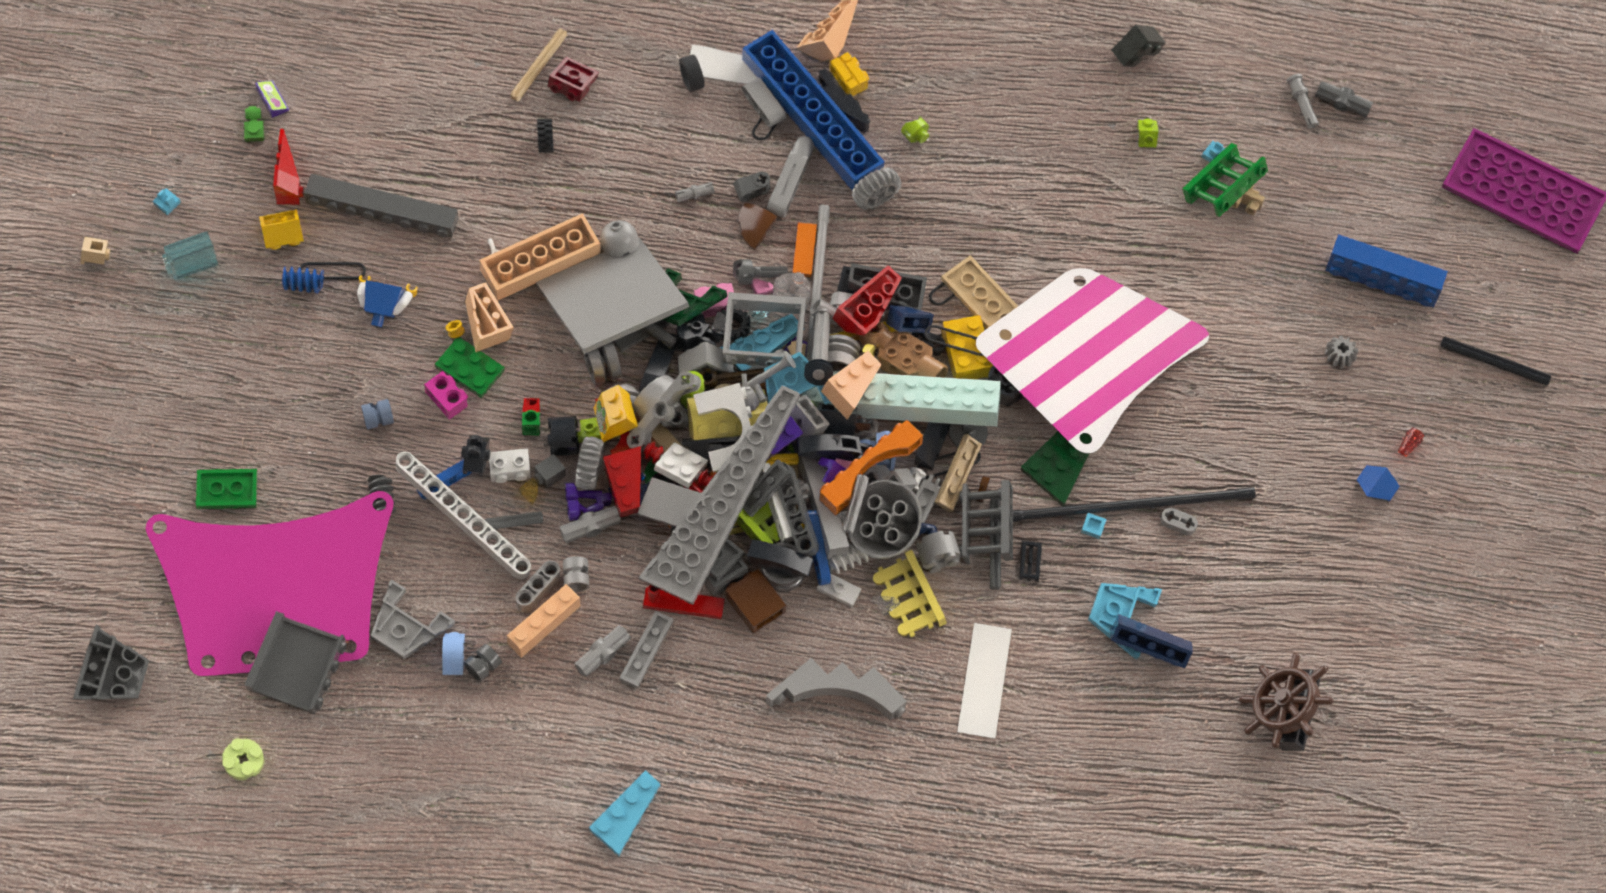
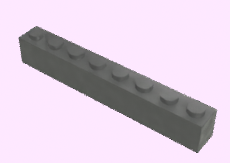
(381, 206)

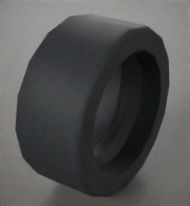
(691, 73)

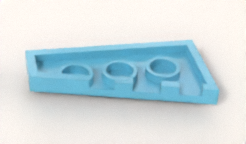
(768, 339)
(621, 818)

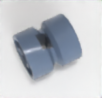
(377, 414)

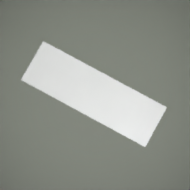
(722, 65)
(984, 680)

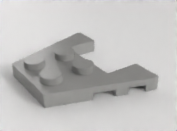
(401, 631)

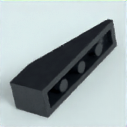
(659, 363)

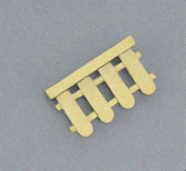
(917, 602)

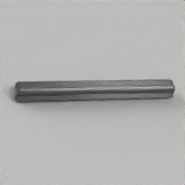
(995, 558)

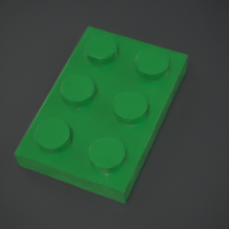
(469, 368)
(226, 488)

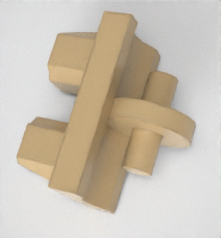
(1252, 200)

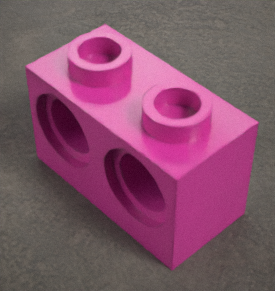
(442, 396)

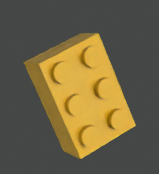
(964, 364)

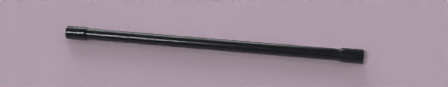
(1238, 494)

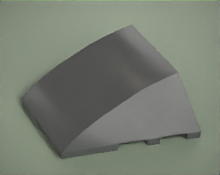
(110, 669)

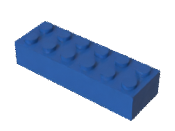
(1386, 271)

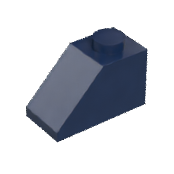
(909, 319)

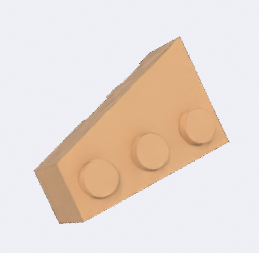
(486, 318)
(849, 384)

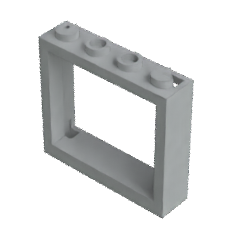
(760, 303)

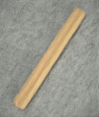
(538, 64)

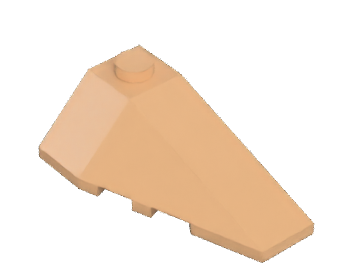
(831, 33)

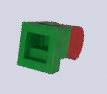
(531, 417)

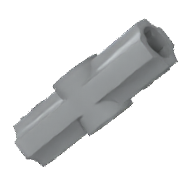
(590, 524)
(602, 651)

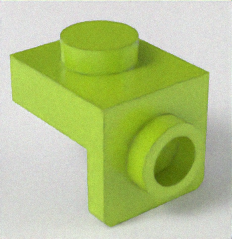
(1148, 133)

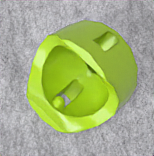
(916, 130)

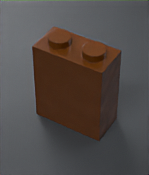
(755, 600)

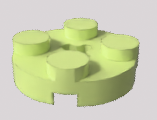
(247, 769)

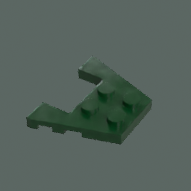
(696, 304)

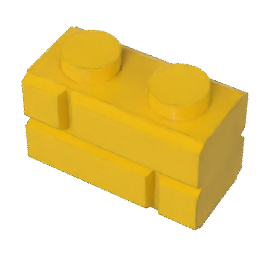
(848, 74)

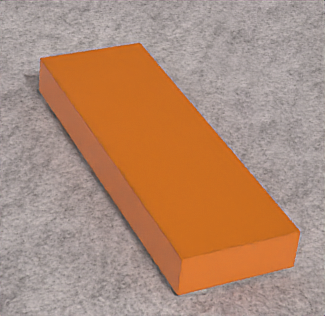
(804, 248)

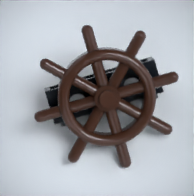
(1295, 704)

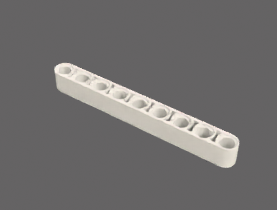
(465, 524)

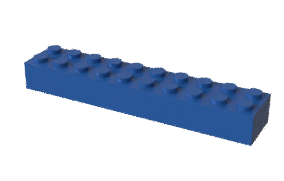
(811, 108)

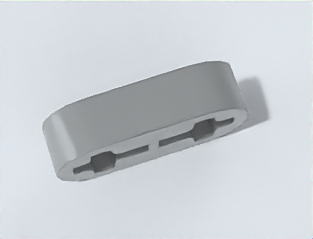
(1179, 521)

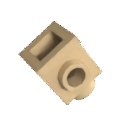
(94, 251)

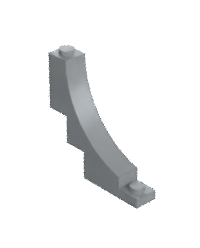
(813, 681)

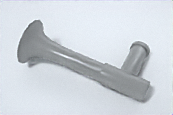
(787, 361)

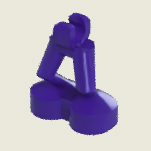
(573, 505)

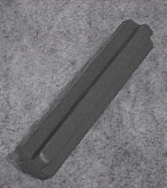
(515, 520)

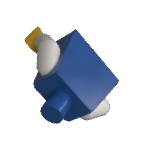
(383, 299)

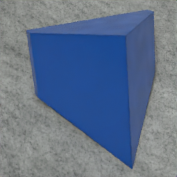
(1378, 482)

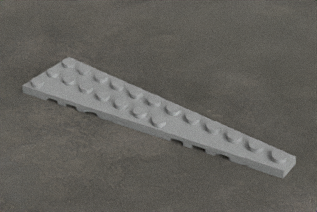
(697, 541)

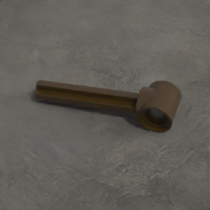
(727, 378)

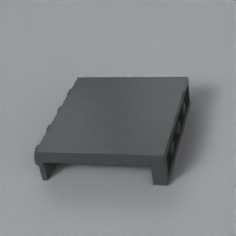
(295, 664)

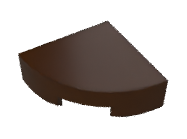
(983, 486)

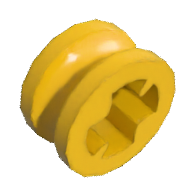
(455, 329)

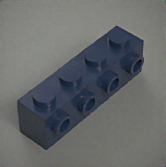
(1151, 641)

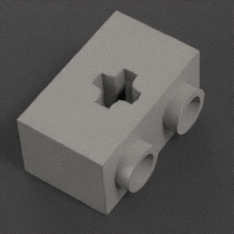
(808, 417)

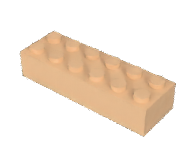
(539, 256)

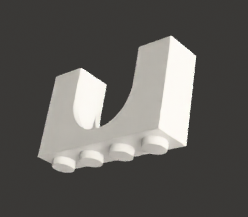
(725, 399)

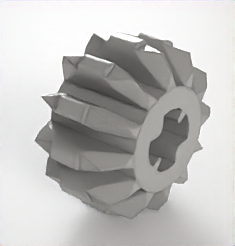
(1341, 351)

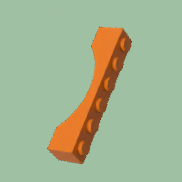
(900, 442)

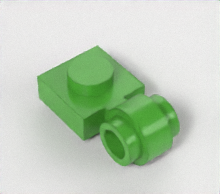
(253, 129)

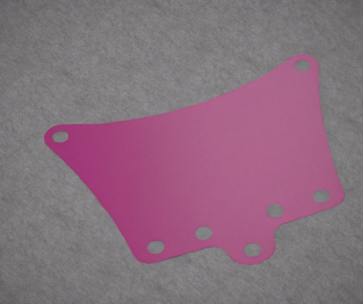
(238, 576)

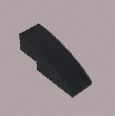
(779, 559)

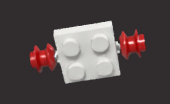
(679, 464)

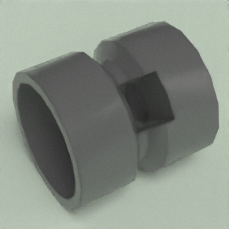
(484, 661)

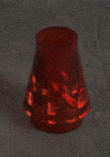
(1411, 440)

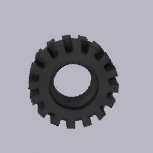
(545, 135)
(745, 323)

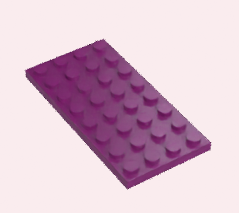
(1525, 190)

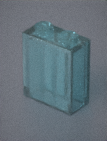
(189, 256)

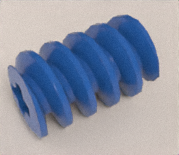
(302, 280)

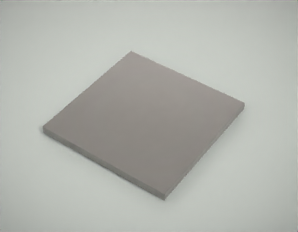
(611, 296)

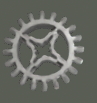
(876, 188)
(589, 463)

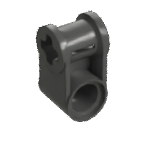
(751, 186)

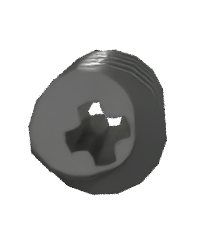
(380, 483)

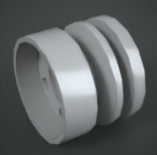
(842, 351)

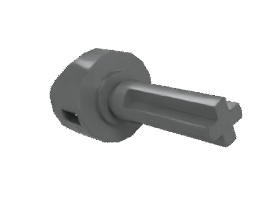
(746, 272)

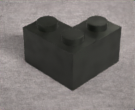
(1136, 43)

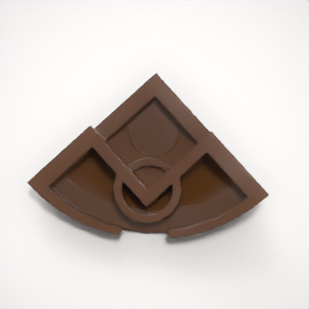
(755, 223)

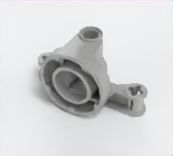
(661, 404)

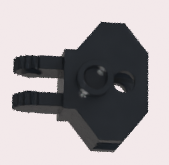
(694, 333)
(476, 454)

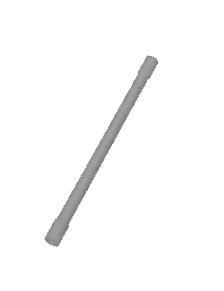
(823, 220)

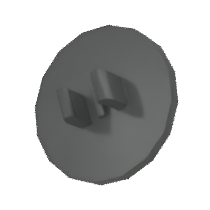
(977, 432)

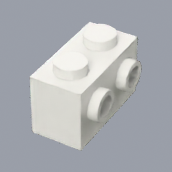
(509, 465)

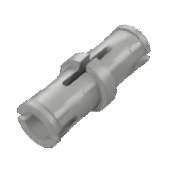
(694, 192)

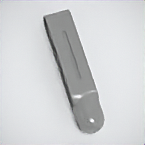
(791, 177)

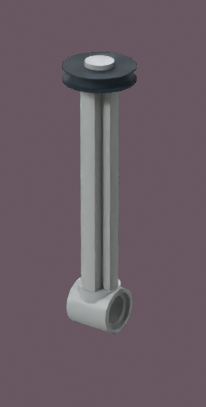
(819, 370)

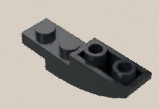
(847, 104)
(831, 447)

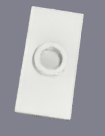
(840, 591)

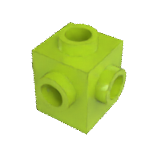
(585, 426)

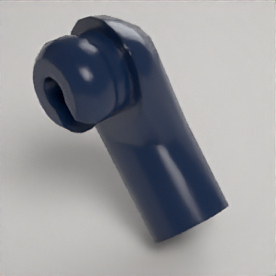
(927, 529)

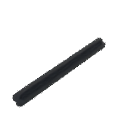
(1495, 360)

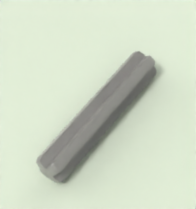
(855, 503)

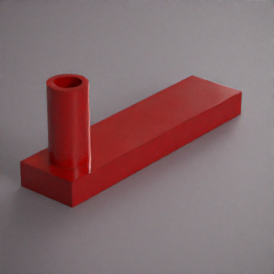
(703, 606)

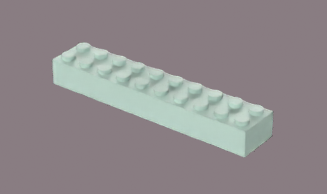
(927, 399)

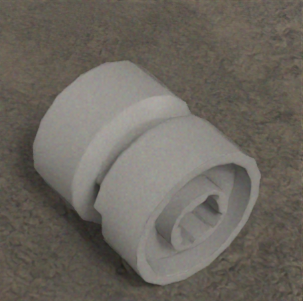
(576, 573)

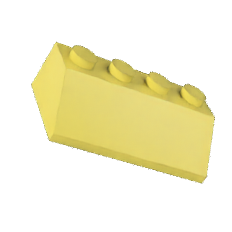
(717, 423)

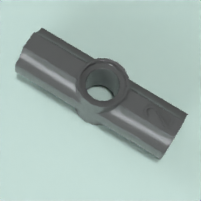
(1344, 99)

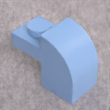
(453, 654)

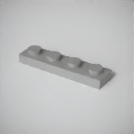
(646, 649)

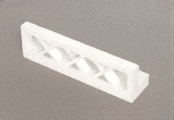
(779, 514)

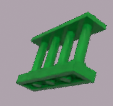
(1221, 166)

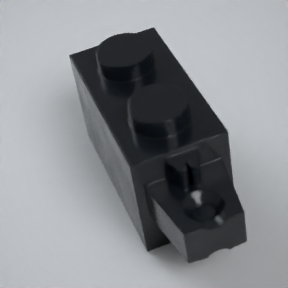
(839, 424)

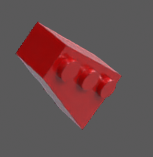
(624, 479)

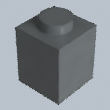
(549, 471)

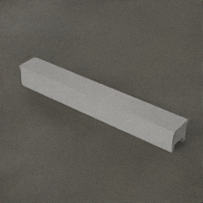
(831, 525)

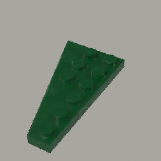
(1057, 466)

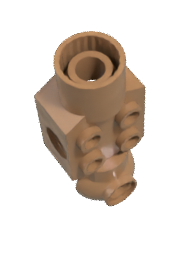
(903, 353)

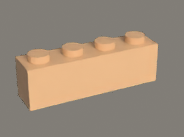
(543, 620)

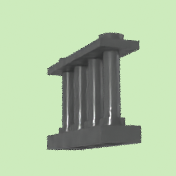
(1004, 529)

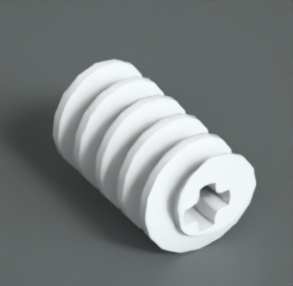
(841, 561)

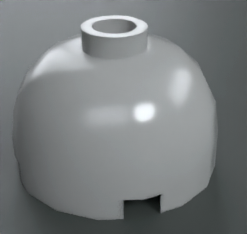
(619, 238)

